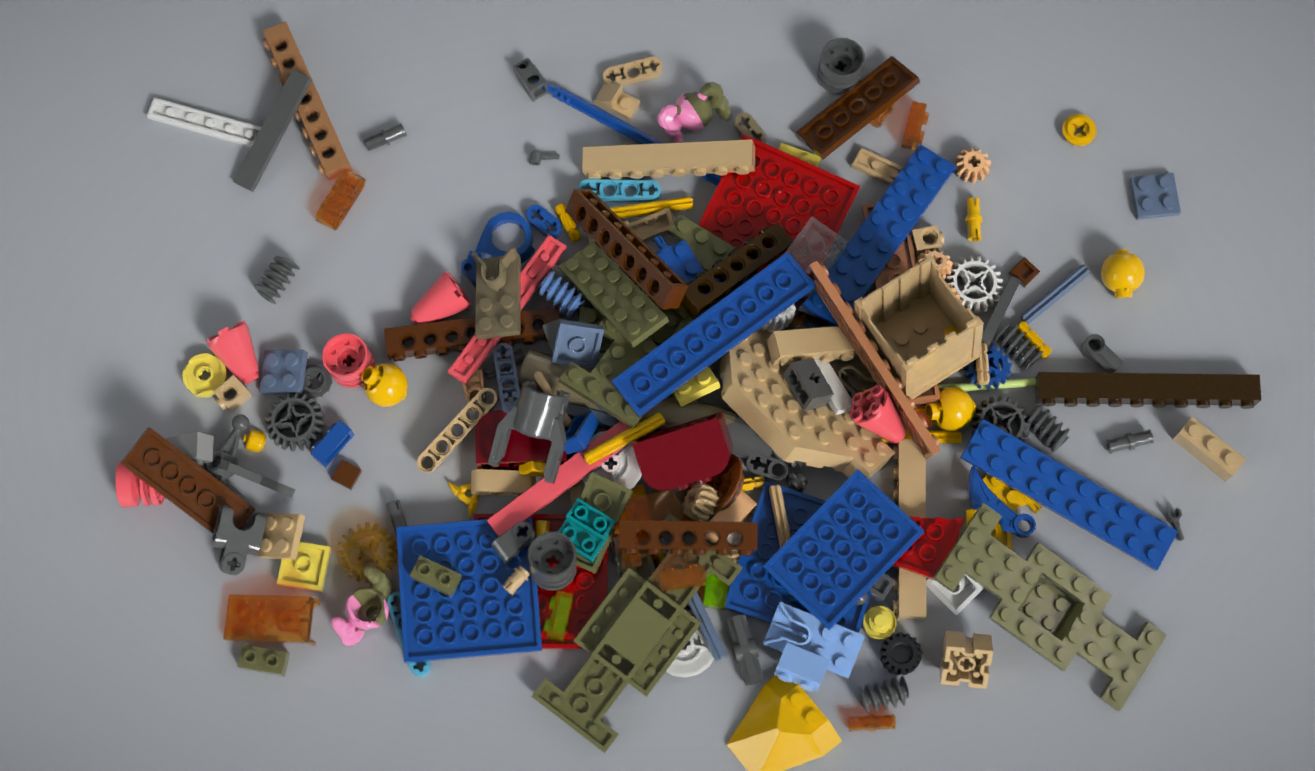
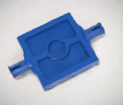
(679, 259)

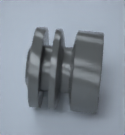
(840, 65)
(549, 549)

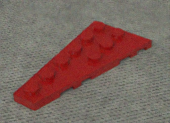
(932, 547)

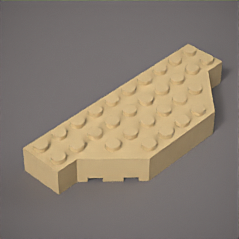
(769, 407)

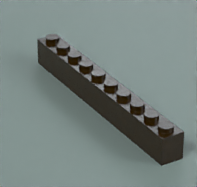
(1148, 389)

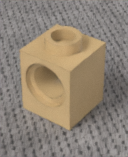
(927, 232)
(228, 386)

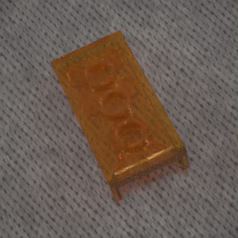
(270, 618)

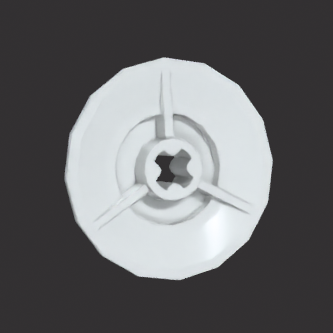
(625, 472)
(693, 659)

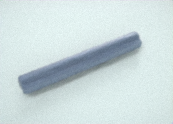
(1055, 294)

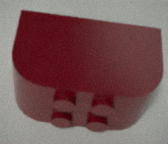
(519, 450)
(684, 453)

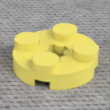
(195, 369)

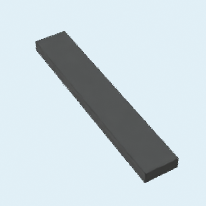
(272, 130)

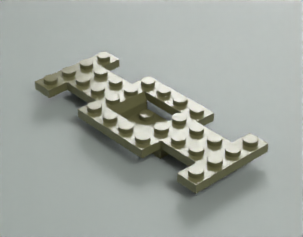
(621, 355)
(1043, 614)
(622, 638)

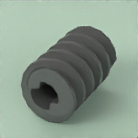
(275, 278)
(1018, 346)
(1047, 427)
(884, 694)

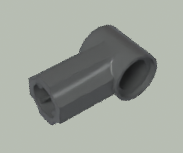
(1103, 356)

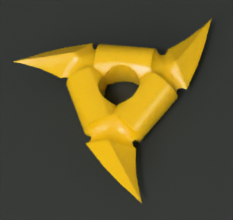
(460, 493)

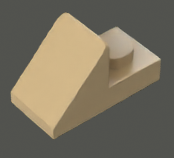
(617, 101)

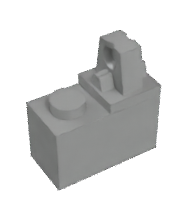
(195, 445)

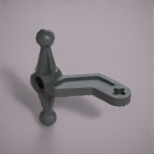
(226, 464)

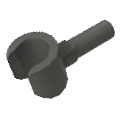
(536, 156)
(1175, 521)

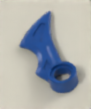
(980, 493)

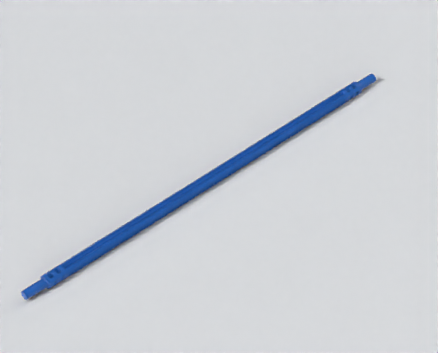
(611, 121)

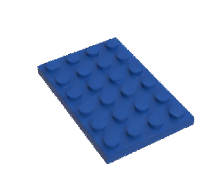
(843, 549)

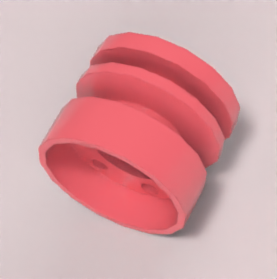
(340, 353)
(132, 489)

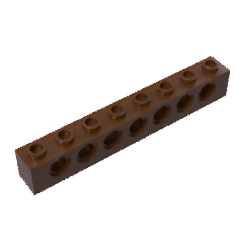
(626, 249)
(397, 336)

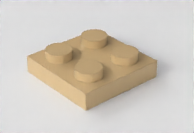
(281, 536)

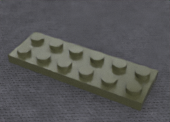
(613, 294)

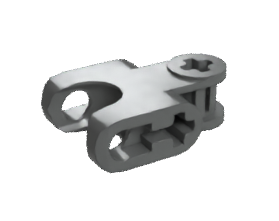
(236, 543)

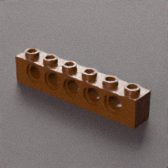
(630, 528)

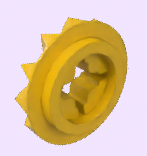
(1078, 121)

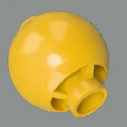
(1122, 273)
(385, 384)
(953, 410)

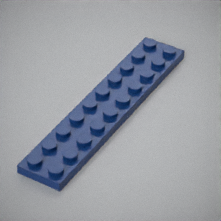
(885, 229)
(713, 334)
(1069, 494)

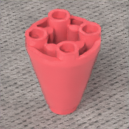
(236, 351)
(877, 414)

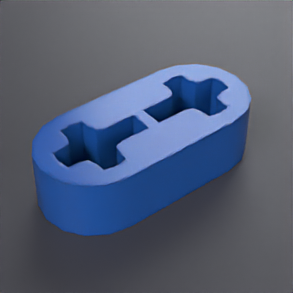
(546, 218)

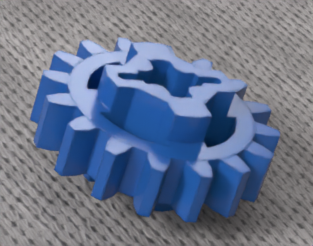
(995, 373)

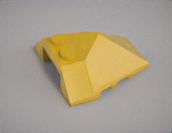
(782, 729)

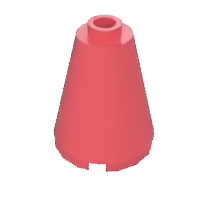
(440, 301)

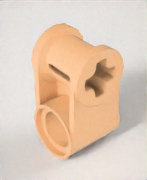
(474, 386)

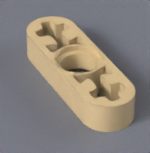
(649, 74)

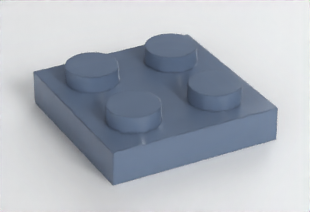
(1155, 196)
(577, 344)
(283, 372)

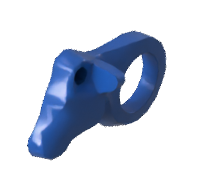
(487, 249)

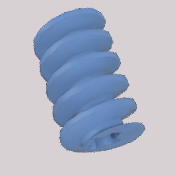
(560, 294)

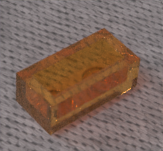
(913, 133)
(676, 579)

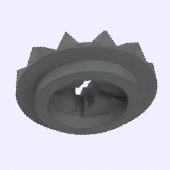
(325, 379)

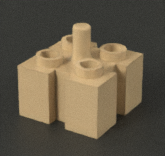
(966, 659)

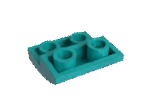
(587, 529)

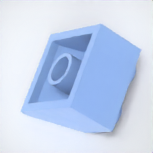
(801, 667)

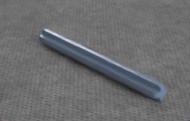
(707, 628)

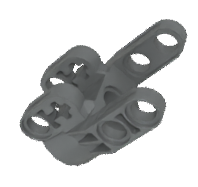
(537, 417)

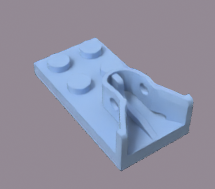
(806, 632)

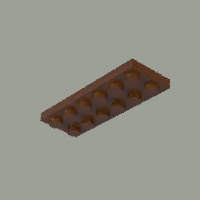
(857, 107)
(183, 481)

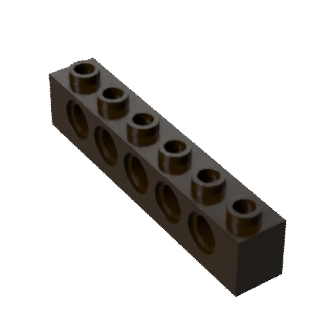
(778, 243)

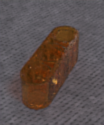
(340, 199)

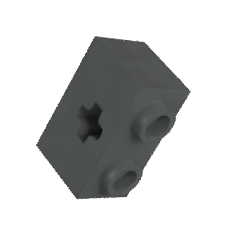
(808, 384)

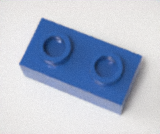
(580, 432)
(337, 437)

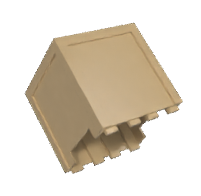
(909, 325)

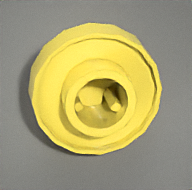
(879, 623)

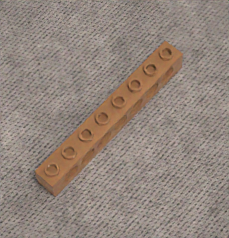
(333, 166)

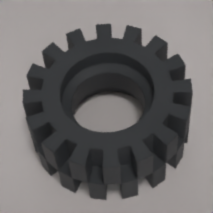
(903, 640)

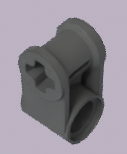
(511, 543)

